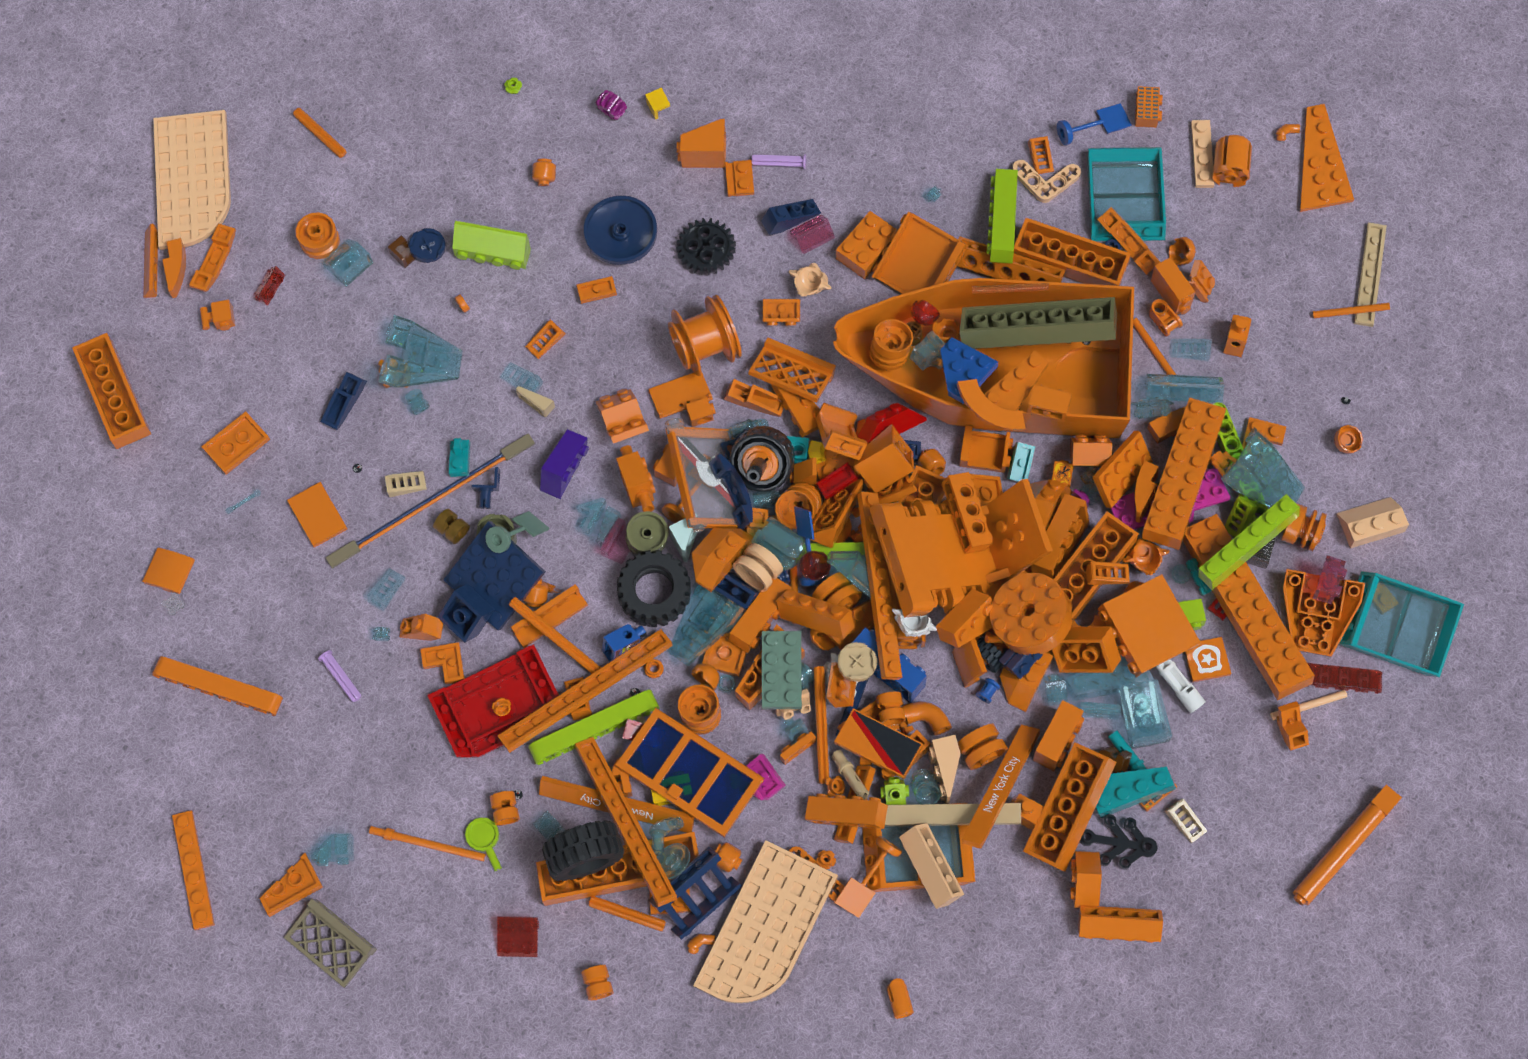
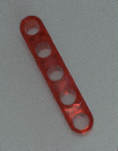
(1346, 678)

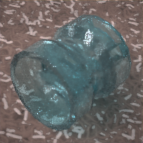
(417, 402)

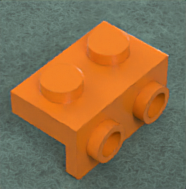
(781, 311)

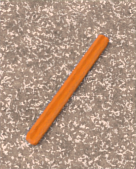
(554, 635)
(821, 723)

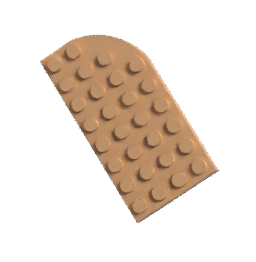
(191, 176)
(766, 927)

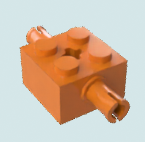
(636, 479)

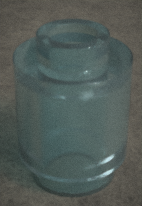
(765, 499)

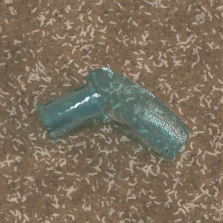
(661, 829)

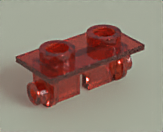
(272, 281)

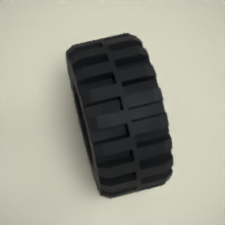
(647, 564)
(582, 850)

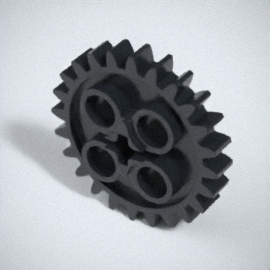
(718, 255)

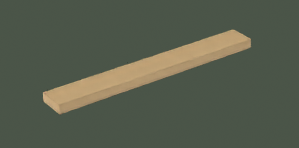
(946, 814)

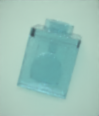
(1055, 689)
(548, 825)

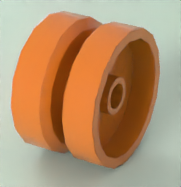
(317, 235)
(838, 591)
(982, 746)

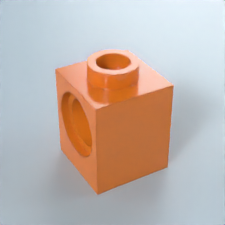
(700, 412)

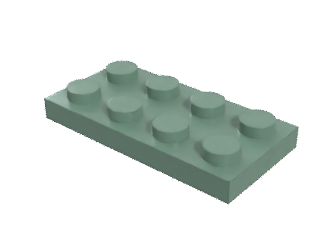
(781, 670)

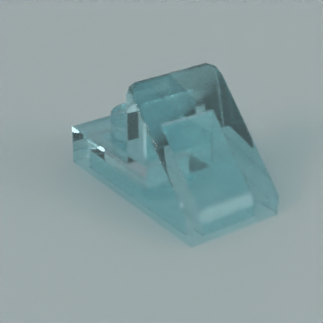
(593, 510)

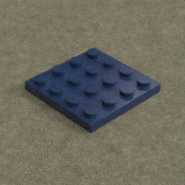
(495, 575)

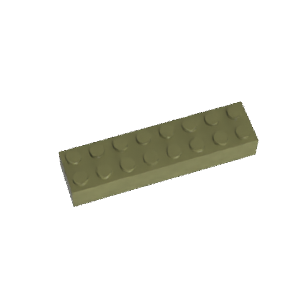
(1039, 323)

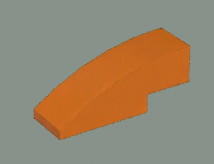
(175, 266)
(754, 398)
(1166, 425)
(1145, 489)

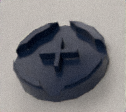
(427, 245)

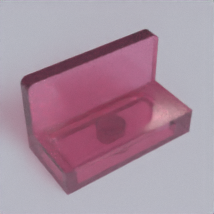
(813, 233)
(615, 544)

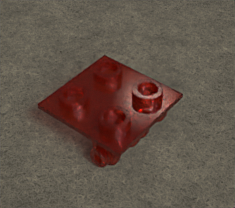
(517, 936)

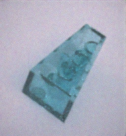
(1092, 685)

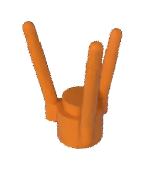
(1220, 462)

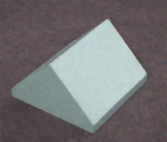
(682, 538)

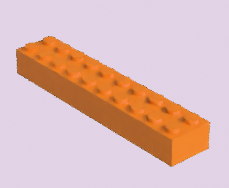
(1251, 614)

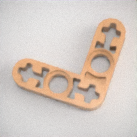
(1043, 185)

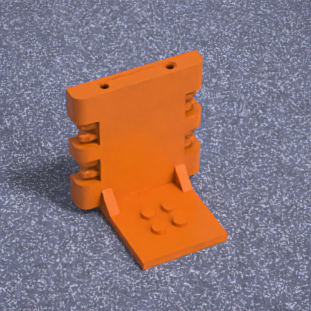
(929, 557)

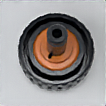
(763, 458)

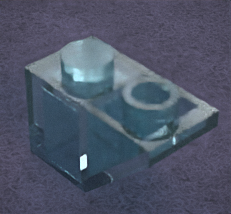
(335, 848)

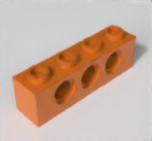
(959, 505)

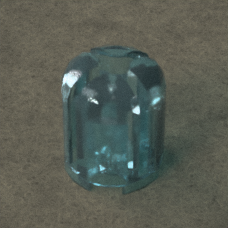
(782, 542)

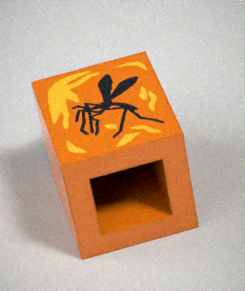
(1062, 472)

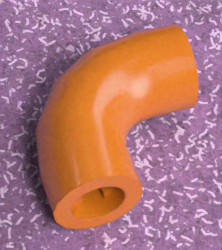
(929, 713)

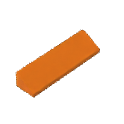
(150, 262)

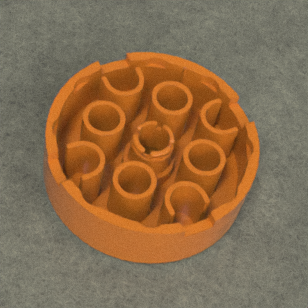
(1027, 595)

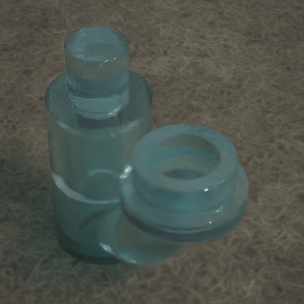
(736, 429)

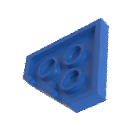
(963, 364)

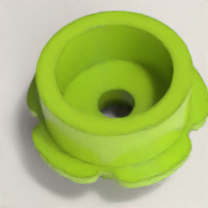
(513, 89)

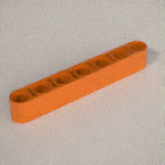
(212, 683)

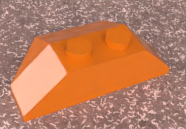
(1048, 497)
(717, 553)
(1022, 691)

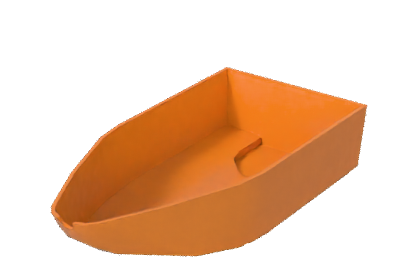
(1093, 373)

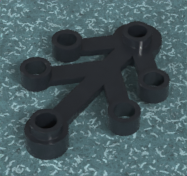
(1122, 842)

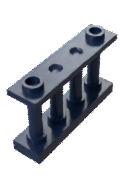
(693, 874)

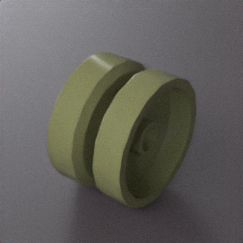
(642, 524)

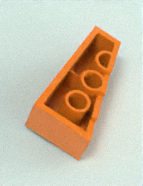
(1063, 533)
(750, 688)

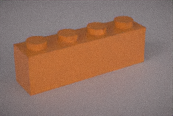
(815, 614)
(758, 617)
(846, 812)
(1120, 923)

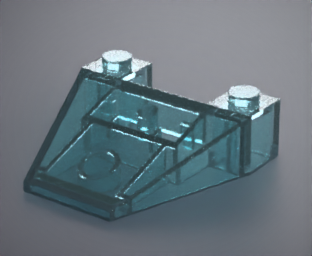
(423, 358)

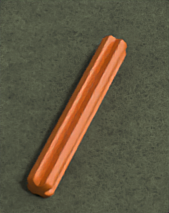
(319, 132)
(627, 913)

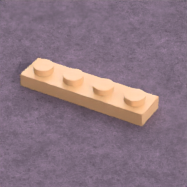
(1202, 153)

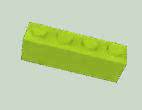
(491, 245)

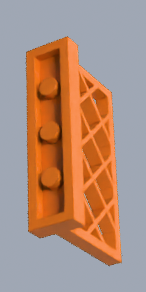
(798, 361)

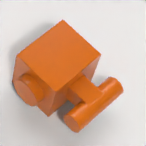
(221, 315)

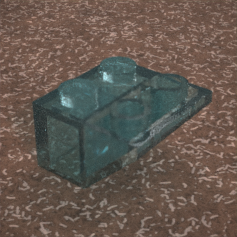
(348, 261)

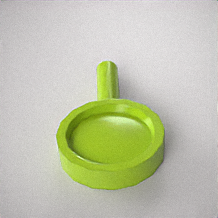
(483, 836)

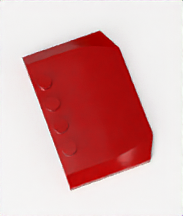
(467, 705)

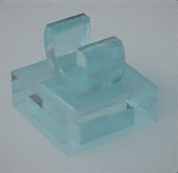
(794, 729)

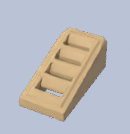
(538, 402)
(389, 479)
(1181, 824)

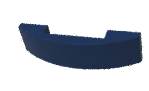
(738, 492)

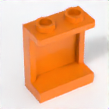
(985, 450)

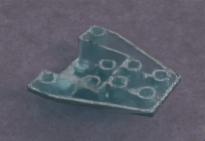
(1262, 472)
(703, 624)

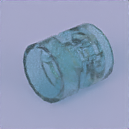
(925, 787)

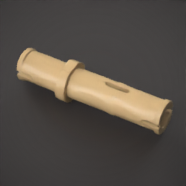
(846, 769)

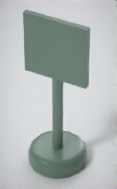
(499, 538)

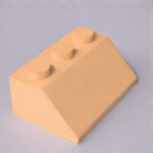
(1372, 522)

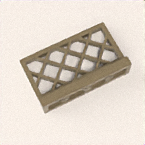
(337, 926)

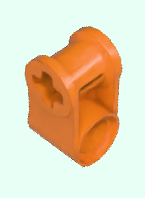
(1167, 319)

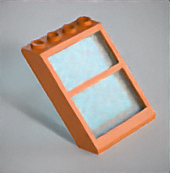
(899, 873)

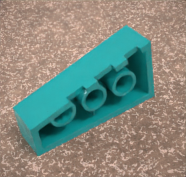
(1132, 788)

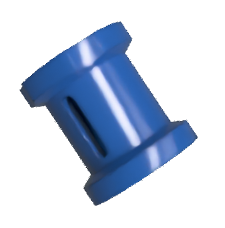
(988, 690)

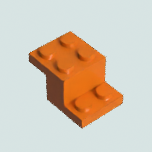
(621, 415)

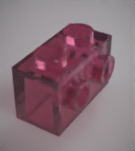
(1329, 580)

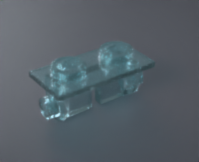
(1159, 406)

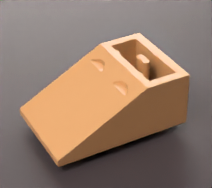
(945, 755)

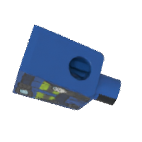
(621, 641)

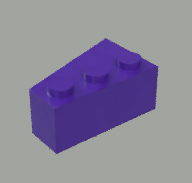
(562, 463)

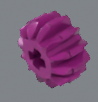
(611, 104)

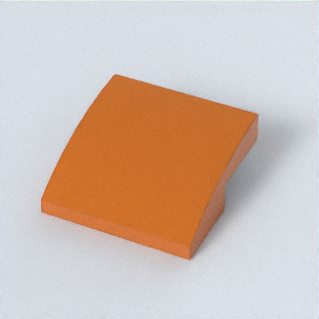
(168, 570)
(969, 662)

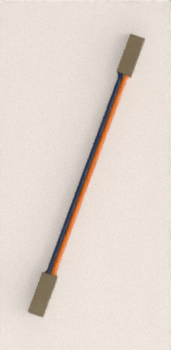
(352, 548)

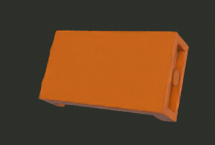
(838, 431)

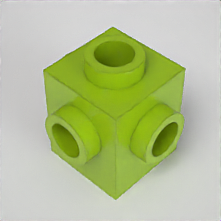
(891, 785)

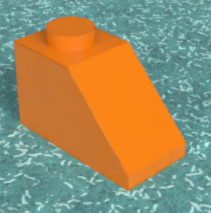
(805, 472)

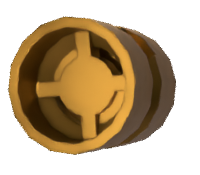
(451, 526)

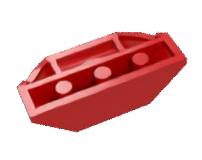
(895, 414)

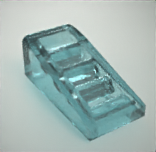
(1202, 356)
(533, 383)
(608, 522)
(375, 594)

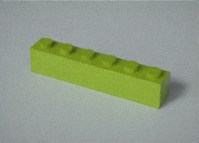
(1004, 213)
(1249, 542)

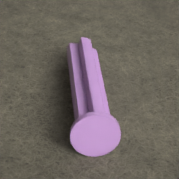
(778, 160)
(340, 676)

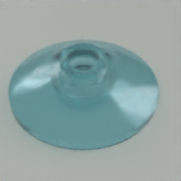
(674, 859)

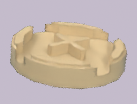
(857, 662)

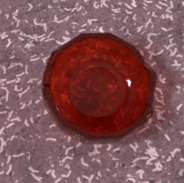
(924, 313)
(814, 565)

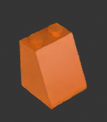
(703, 146)
(885, 460)

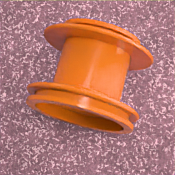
(704, 335)

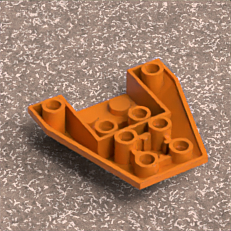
(1317, 624)

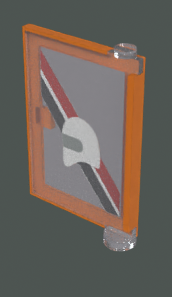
(703, 497)

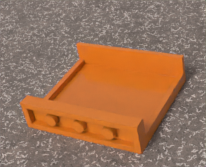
(918, 256)
(1148, 625)

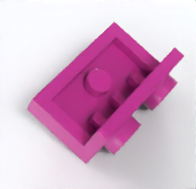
(772, 782)

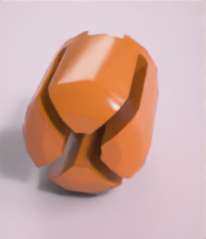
(1232, 160)

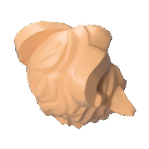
(810, 280)

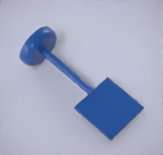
(1112, 118)
(805, 529)

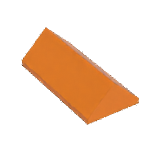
(835, 513)

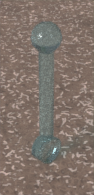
(257, 493)

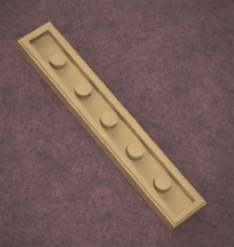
(1370, 272)

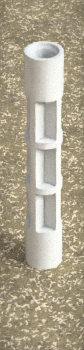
(1184, 690)

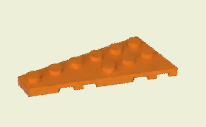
(1323, 169)

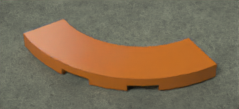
(986, 410)

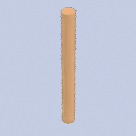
(1317, 702)

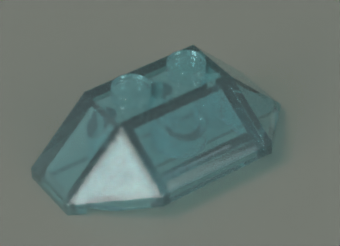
(853, 567)

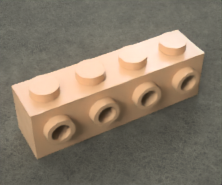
(931, 865)

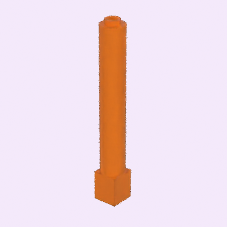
(1346, 846)

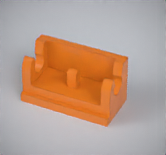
(840, 690)

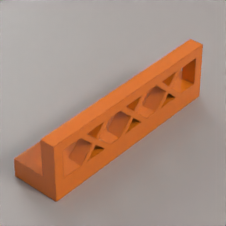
(564, 607)

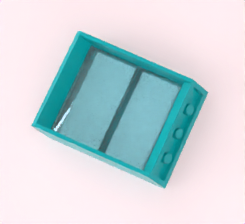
(1130, 184)
(1403, 624)

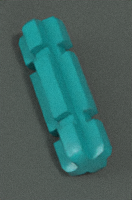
(1192, 564)

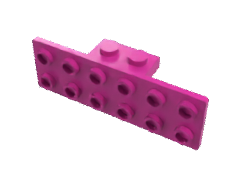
(1211, 493)

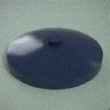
(620, 230)

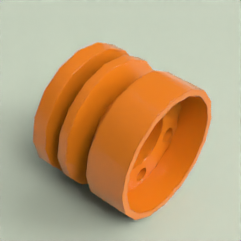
(891, 344)
(791, 497)
(1306, 528)
(697, 699)

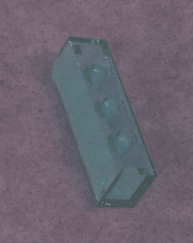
(1182, 387)

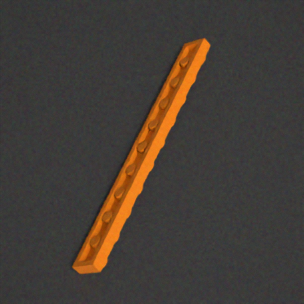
(879, 591)
(585, 690)
(626, 822)

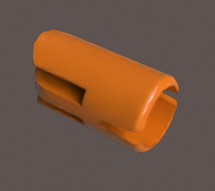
(899, 999)

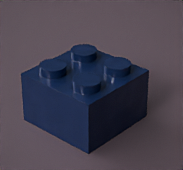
(466, 613)

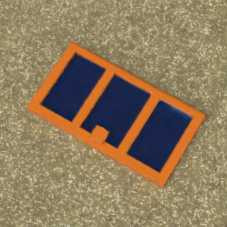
(690, 772)

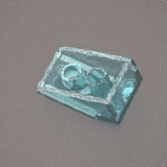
(1144, 714)

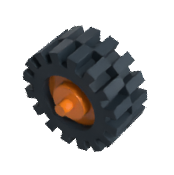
(990, 655)

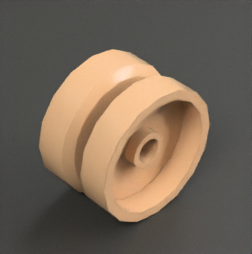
(758, 567)

